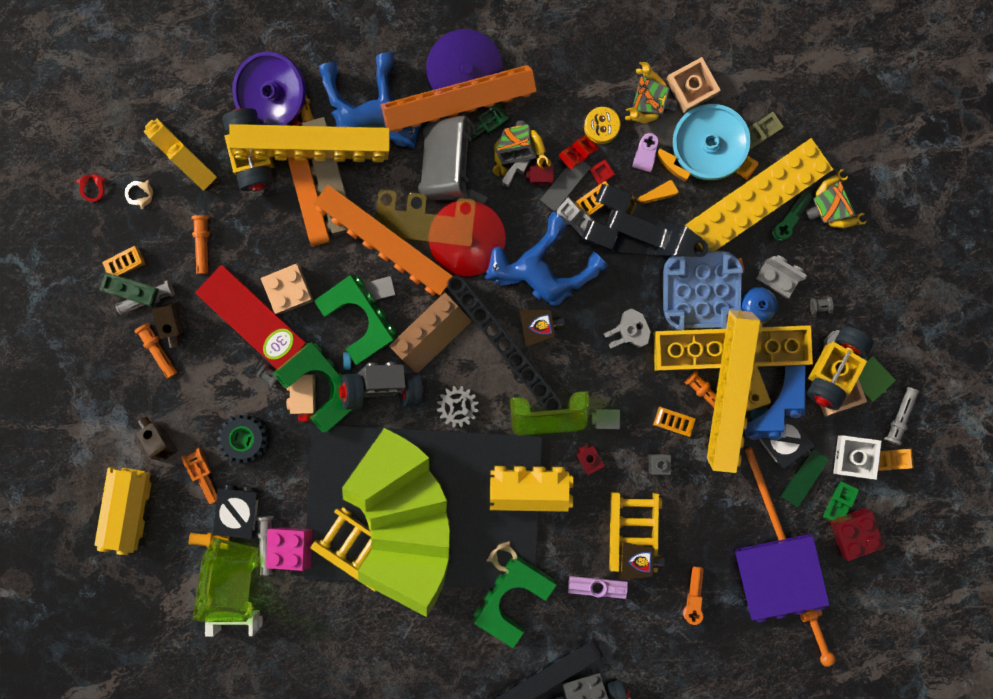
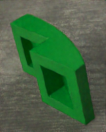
(841, 501)

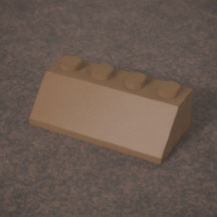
(430, 333)

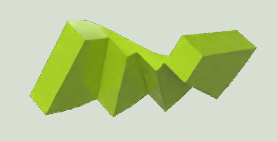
(404, 522)

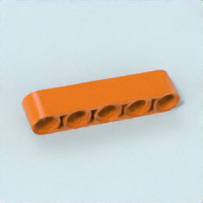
(307, 195)

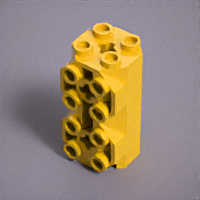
(530, 489)
(122, 510)

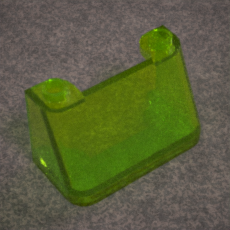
(545, 422)
(225, 582)

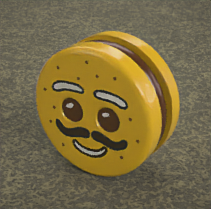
(602, 125)

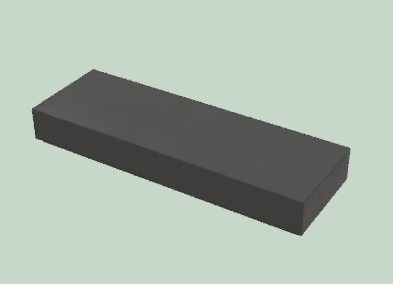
(564, 185)

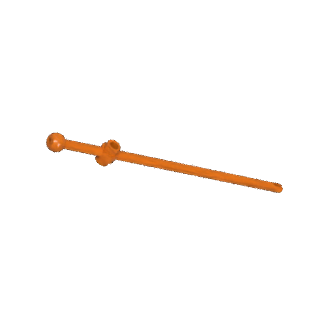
(827, 658)

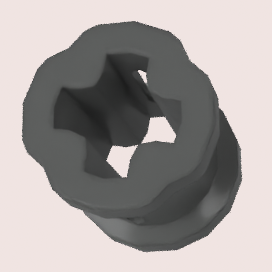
(821, 305)
(262, 373)

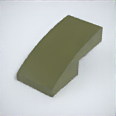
(764, 129)

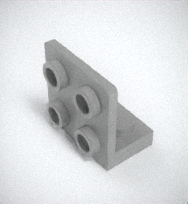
(780, 276)

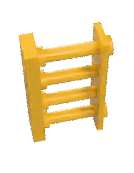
(618, 522)
(339, 557)

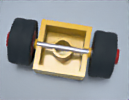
(251, 173)
(839, 367)

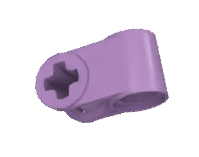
(645, 155)

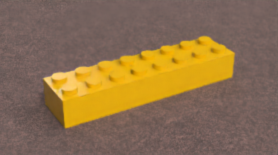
(308, 142)
(760, 196)
(705, 347)
(733, 390)

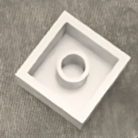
(857, 457)

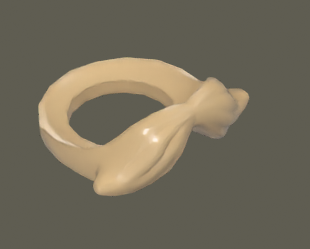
(141, 201)
(493, 555)

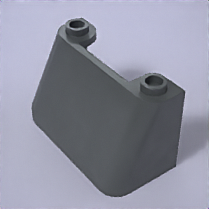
(446, 159)

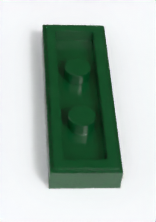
(129, 289)
(804, 478)

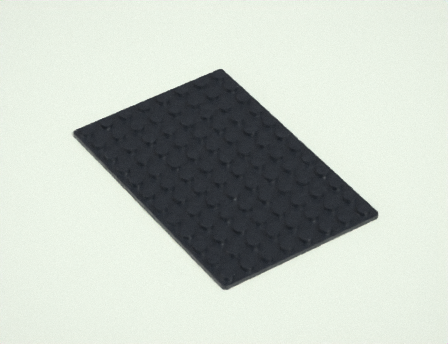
(461, 467)

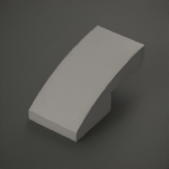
(520, 167)
(574, 215)
(380, 288)

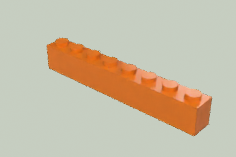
(458, 98)
(383, 240)

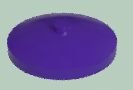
(461, 58)
(271, 87)

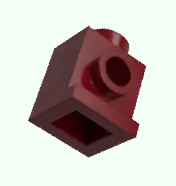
(540, 176)
(589, 467)

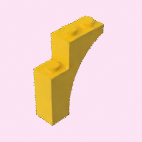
(179, 154)

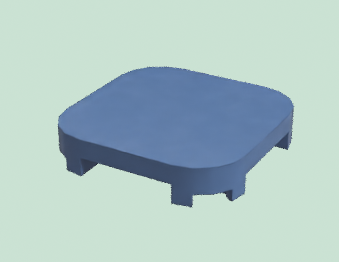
(701, 289)

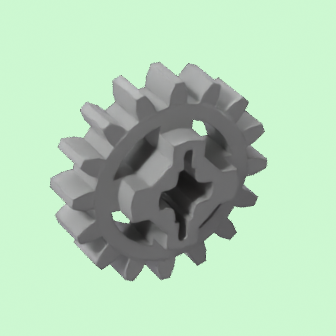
(447, 399)

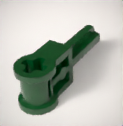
(490, 121)
(791, 217)

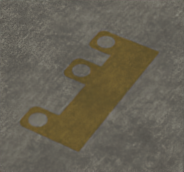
(426, 227)

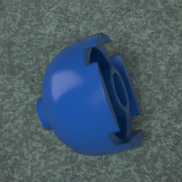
(751, 299)

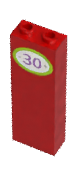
(250, 317)

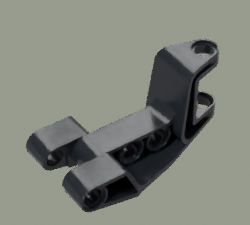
(637, 230)

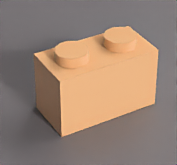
(302, 395)

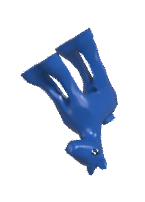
(369, 113)
(537, 273)

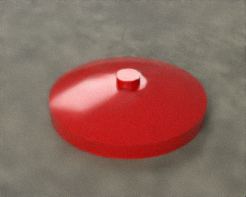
(486, 235)

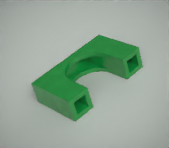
(379, 331)
(310, 359)
(518, 574)

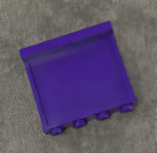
(782, 577)

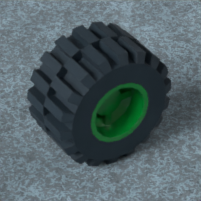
(243, 439)

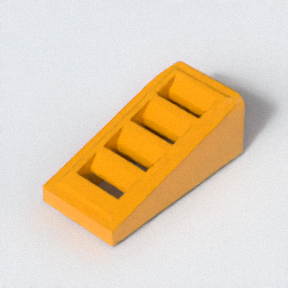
(662, 192)
(591, 195)
(132, 266)
(659, 416)

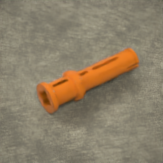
(201, 234)
(152, 343)
(702, 389)

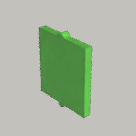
(875, 379)

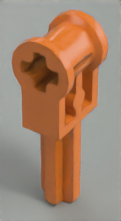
(199, 471)
(694, 598)

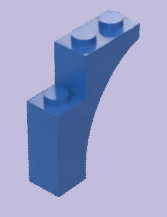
(789, 403)

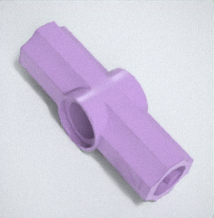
(610, 588)

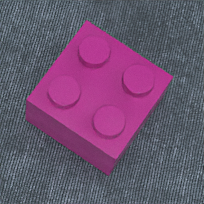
(289, 548)

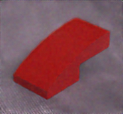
(578, 152)

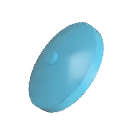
(711, 141)

